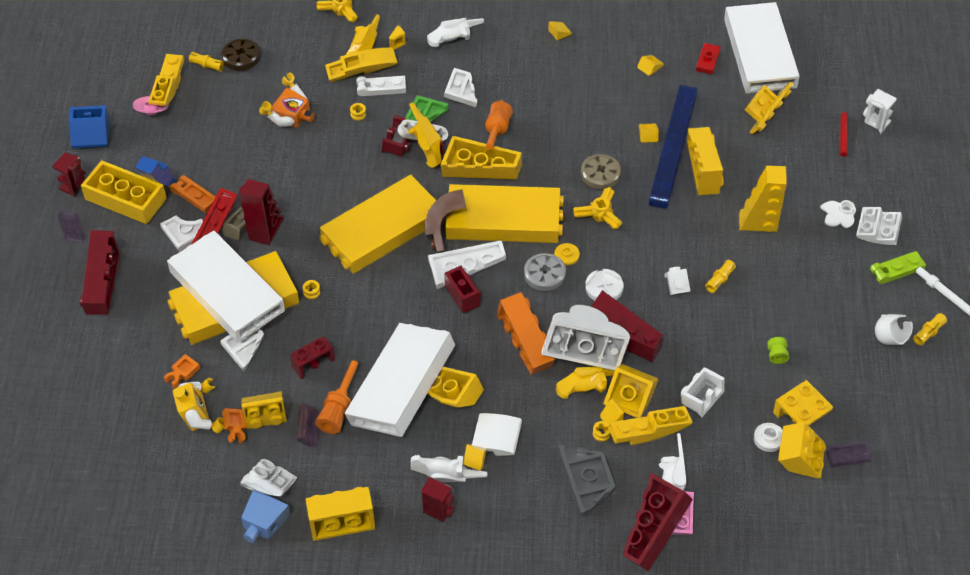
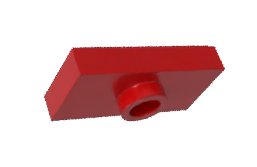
(708, 58)

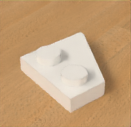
(461, 88)
(245, 349)

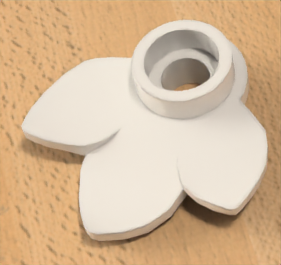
(839, 213)

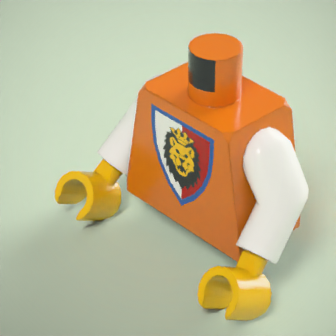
(290, 107)

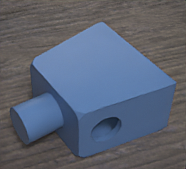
(263, 516)

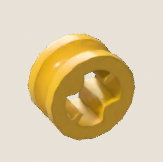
(358, 107)
(307, 287)
(597, 434)

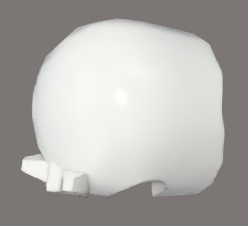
(889, 332)

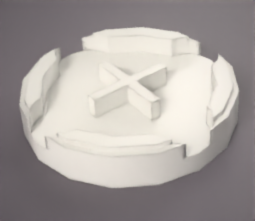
(604, 280)

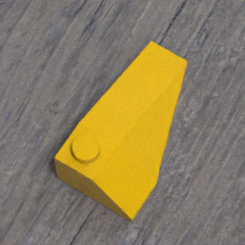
(456, 388)

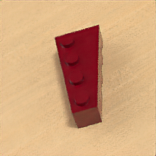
(260, 211)
(100, 272)
(643, 340)
(655, 521)

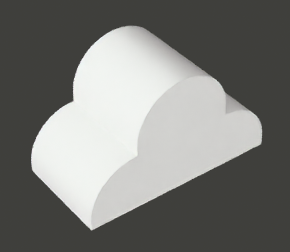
(586, 338)

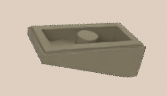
(235, 225)

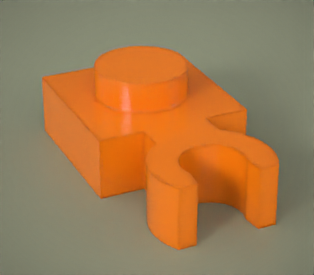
(183, 368)
(235, 422)

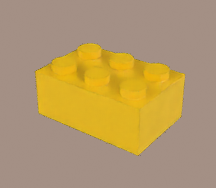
(340, 513)

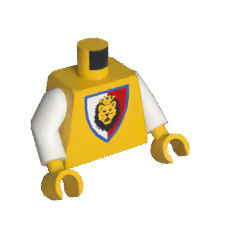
(193, 408)

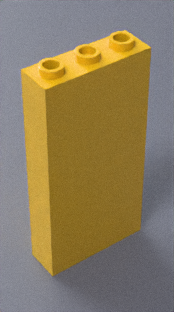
(507, 214)
(378, 224)
(201, 325)

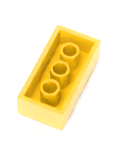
(123, 192)

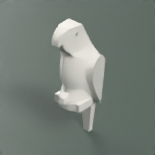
(452, 30)
(674, 468)
(444, 469)

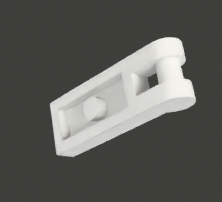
(380, 85)

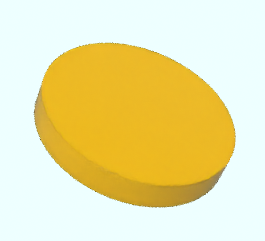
(567, 253)

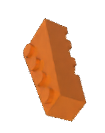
(524, 332)

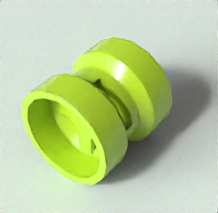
(778, 352)

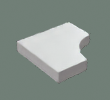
(181, 231)

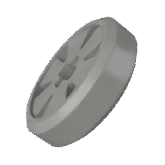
(544, 282)

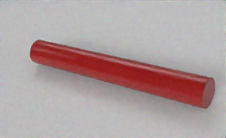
(843, 134)

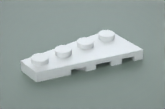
(470, 258)

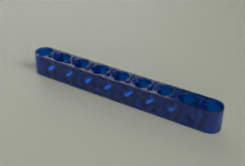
(673, 147)

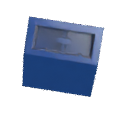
(89, 126)

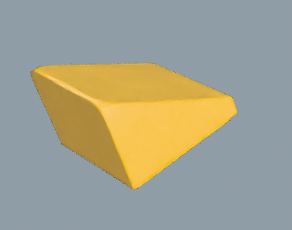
(558, 30)
(397, 38)
(649, 64)
(648, 132)
(612, 412)
(474, 457)

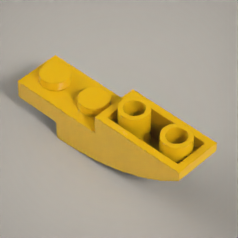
(362, 61)
(168, 80)
(653, 426)

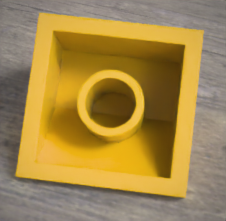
(631, 390)

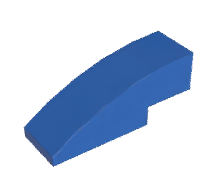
(155, 171)

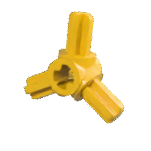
(339, 7)
(600, 210)

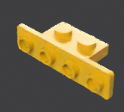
(764, 103)

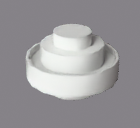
(768, 437)

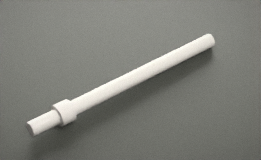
(934, 282)

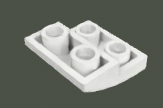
(879, 226)
(497, 433)

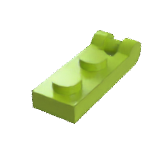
(897, 267)

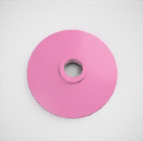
(143, 106)

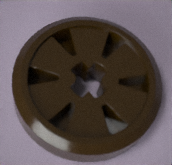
(241, 54)

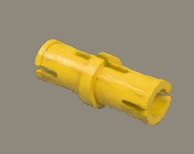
(206, 61)
(720, 276)
(930, 329)

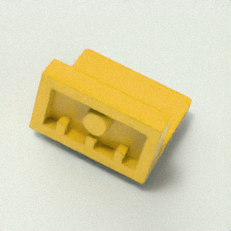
(802, 404)

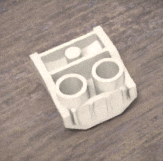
(268, 479)

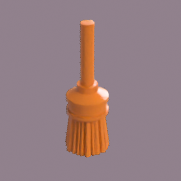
(497, 121)
(336, 404)

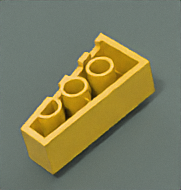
(473, 160)
(705, 161)
(766, 200)

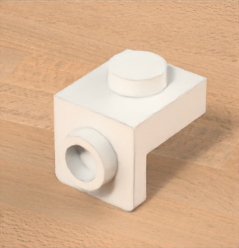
(677, 280)

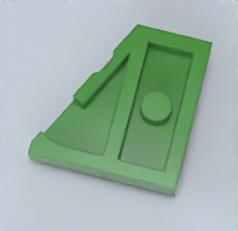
(428, 107)

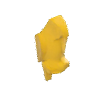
(364, 37)
(427, 137)
(584, 380)

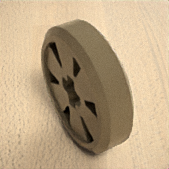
(601, 163)

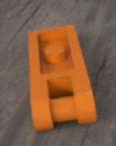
(193, 193)

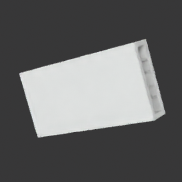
(761, 47)
(226, 286)
(400, 379)

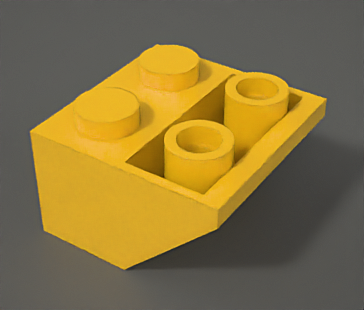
(264, 410)
(802, 450)

